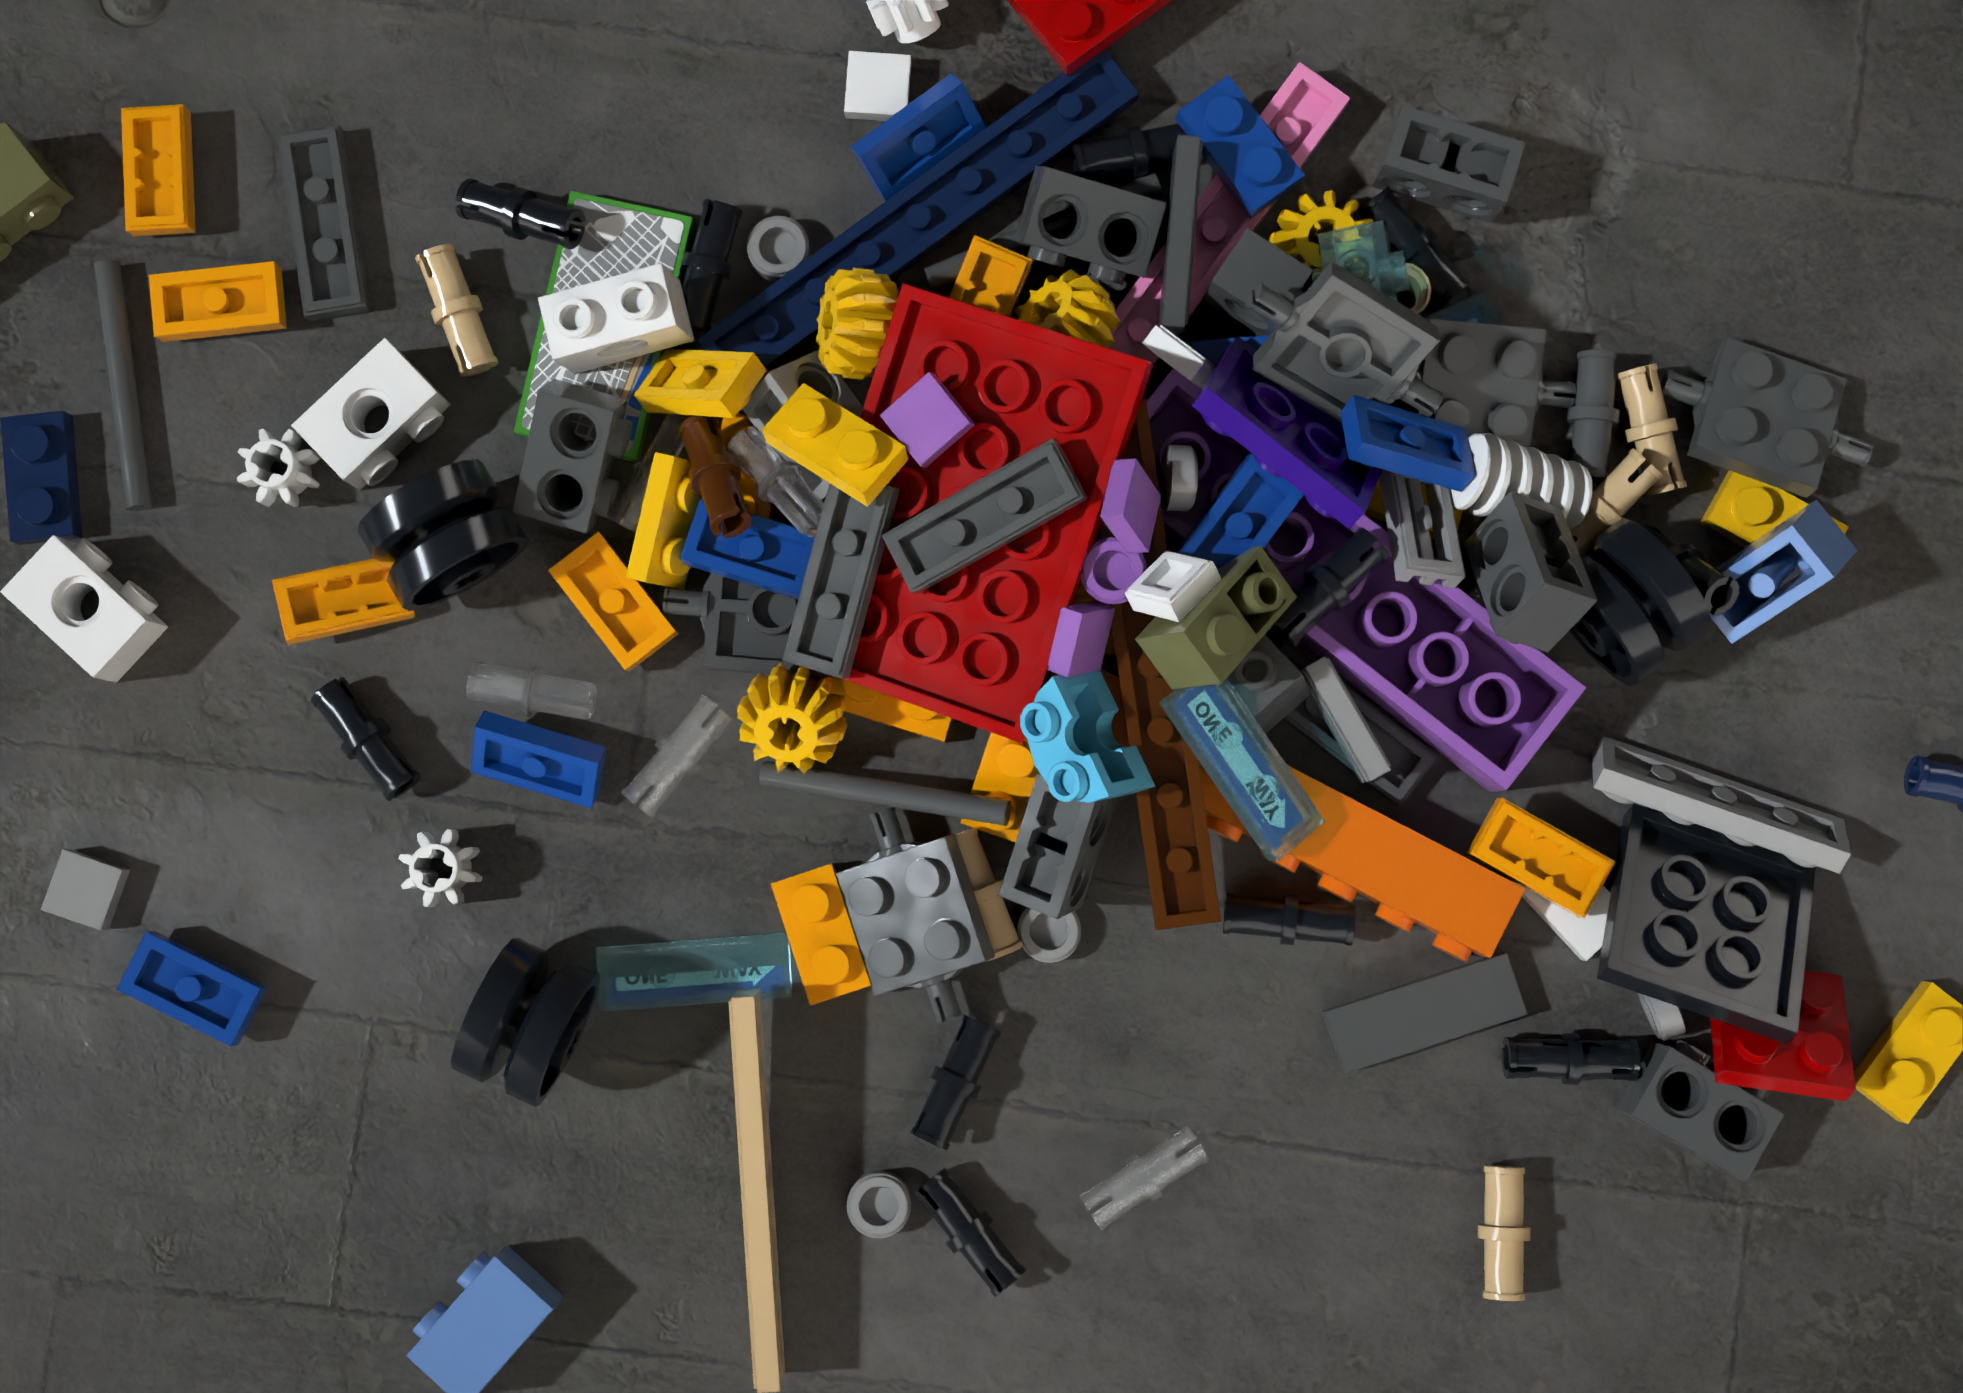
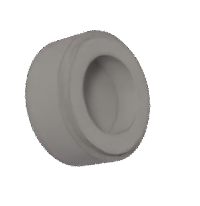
(777, 247)
(1178, 478)
(1047, 937)
(1663, 1017)
(879, 1204)

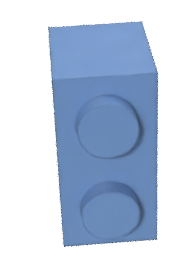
(1783, 568)
(485, 1324)

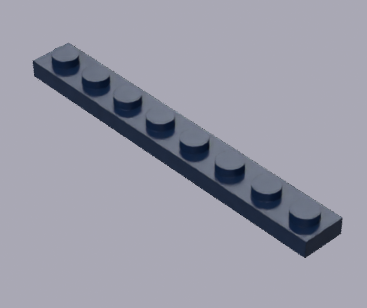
(931, 207)

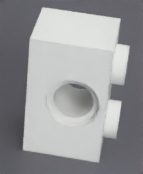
(616, 319)
(337, 419)
(51, 596)

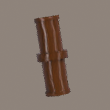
(715, 476)

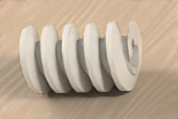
(1509, 466)

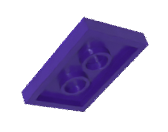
(1286, 436)

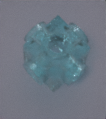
(1366, 254)

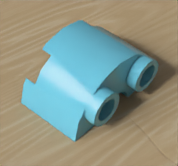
(1075, 742)

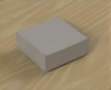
(85, 889)

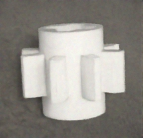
(906, 18)
(264, 454)
(428, 880)

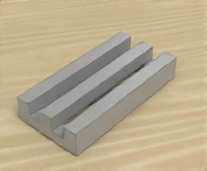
(1409, 528)
(1345, 720)

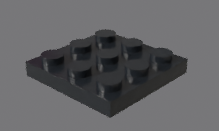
(1708, 924)

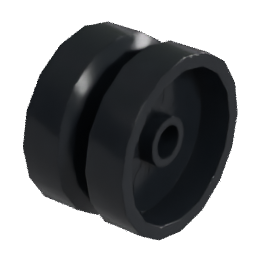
(442, 534)
(1641, 603)
(525, 1021)

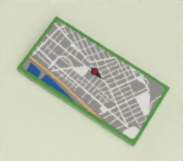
(614, 242)

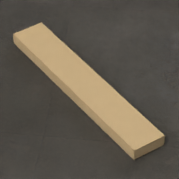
(757, 1190)

